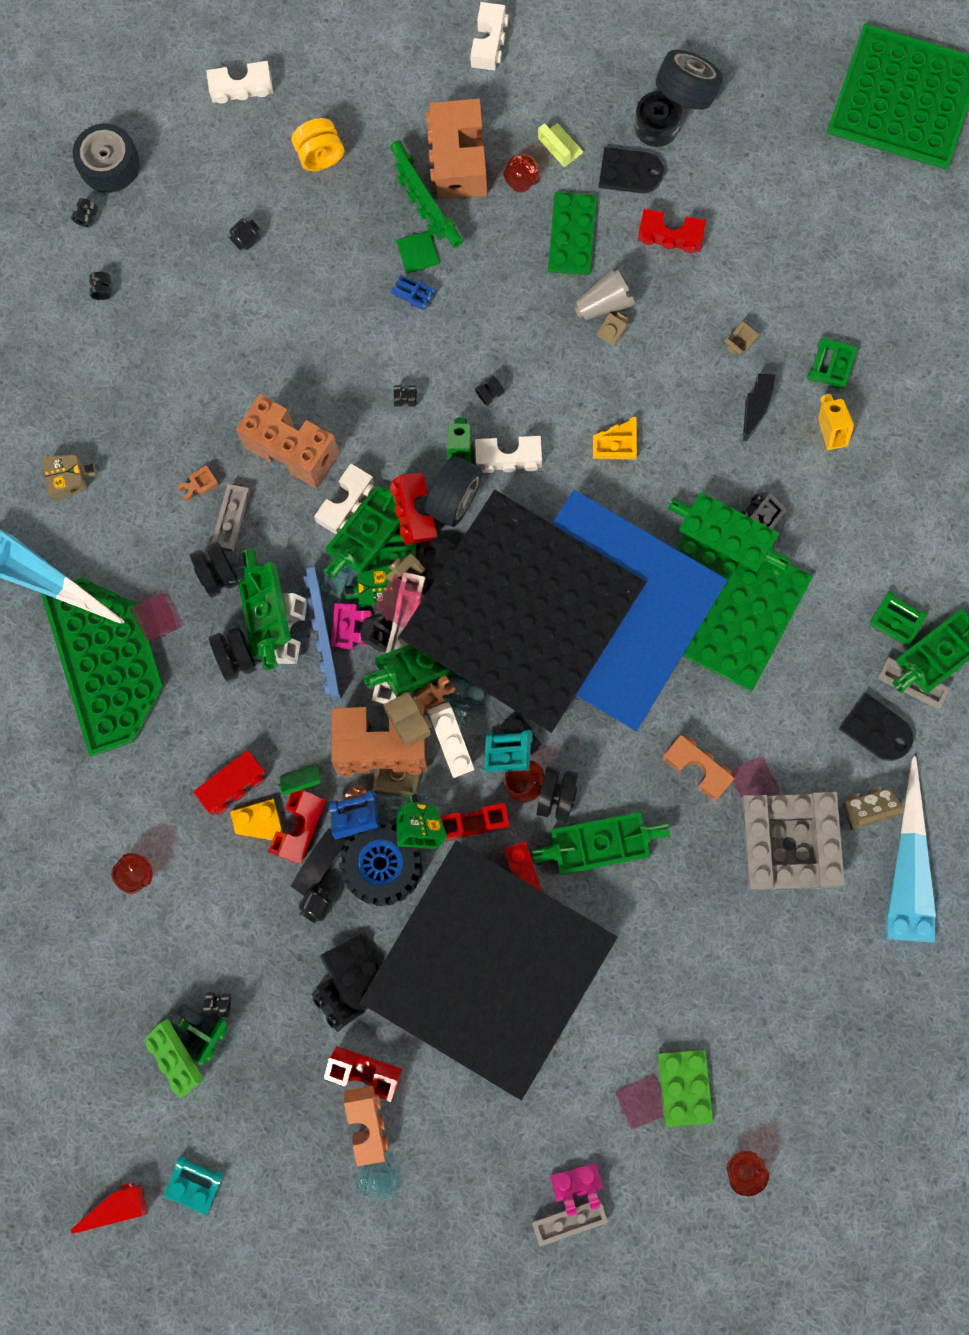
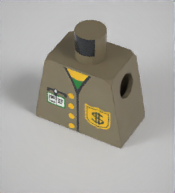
(66, 475)

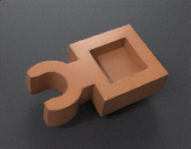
(201, 482)
(432, 695)

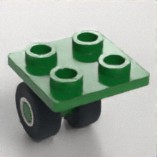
(192, 1017)

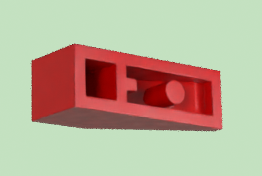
(118, 1207)

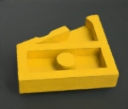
(617, 442)
(257, 820)

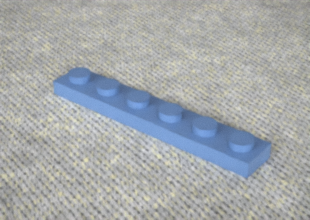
(323, 643)

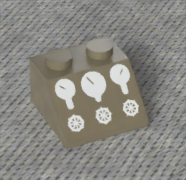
(871, 808)

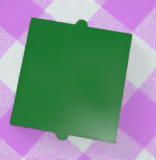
(417, 252)
(300, 780)

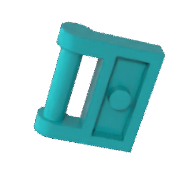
(508, 758)
(189, 1192)

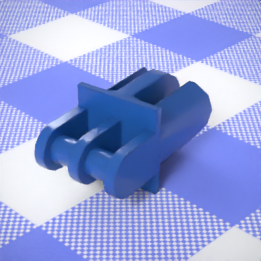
(411, 290)

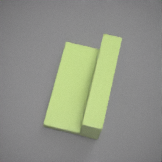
(559, 143)

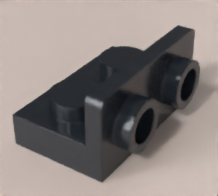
(765, 509)
(336, 1010)

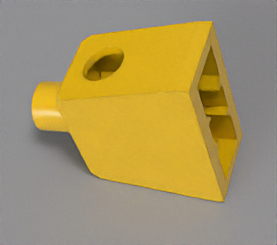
(835, 422)

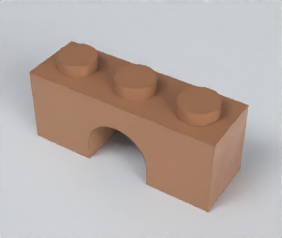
(685, 752)
(363, 1107)

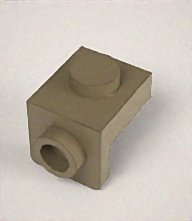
(614, 327)
(741, 339)
(408, 564)

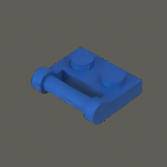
(355, 820)

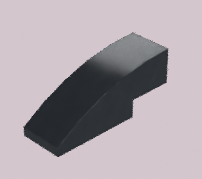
(757, 404)
(318, 863)

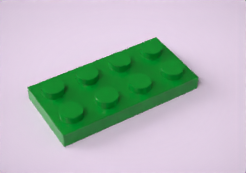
(572, 233)

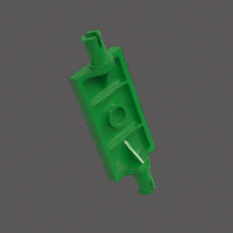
(417, 193)
(729, 532)
(364, 533)
(263, 609)
(936, 655)
(405, 670)
(600, 843)

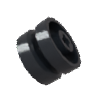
(657, 119)
(211, 570)
(230, 654)
(556, 793)

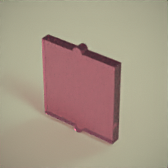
(398, 602)
(155, 617)
(754, 779)
(641, 1102)

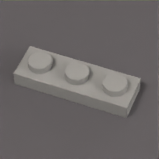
(231, 516)
(891, 671)
(561, 1226)

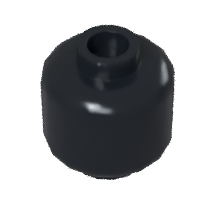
(244, 234)
(315, 905)

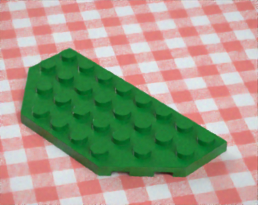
(106, 668)

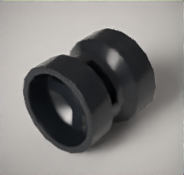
(84, 212)
(100, 286)
(489, 390)
(405, 396)
(217, 1004)

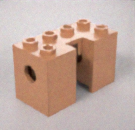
(457, 149)
(271, 435)
(360, 750)

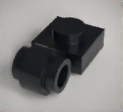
(517, 724)

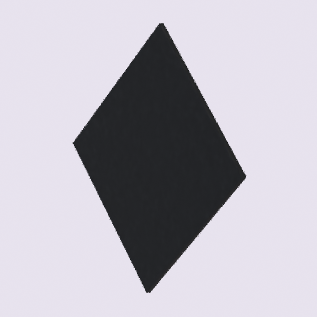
(522, 610)
(488, 970)

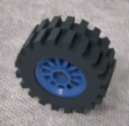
(384, 891)

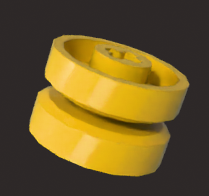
(317, 144)

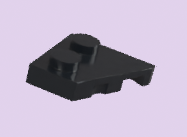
(376, 632)

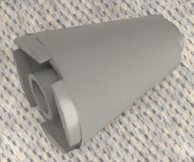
(605, 296)

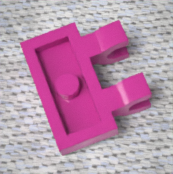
(344, 626)
(576, 1183)

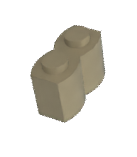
(407, 719)

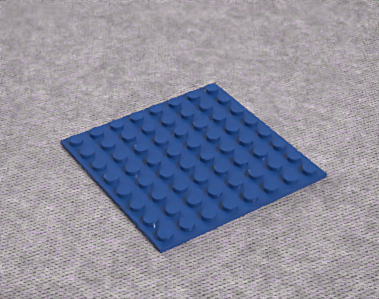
(658, 623)

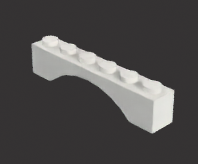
(383, 692)

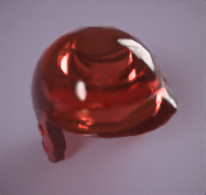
(521, 172)
(526, 784)
(132, 873)
(747, 1173)

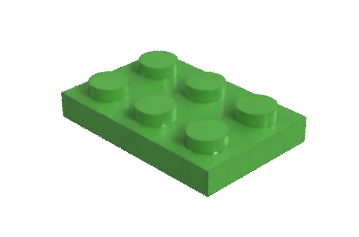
(173, 1059)
(685, 1088)

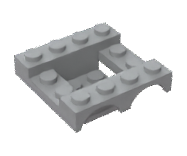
(817, 849)

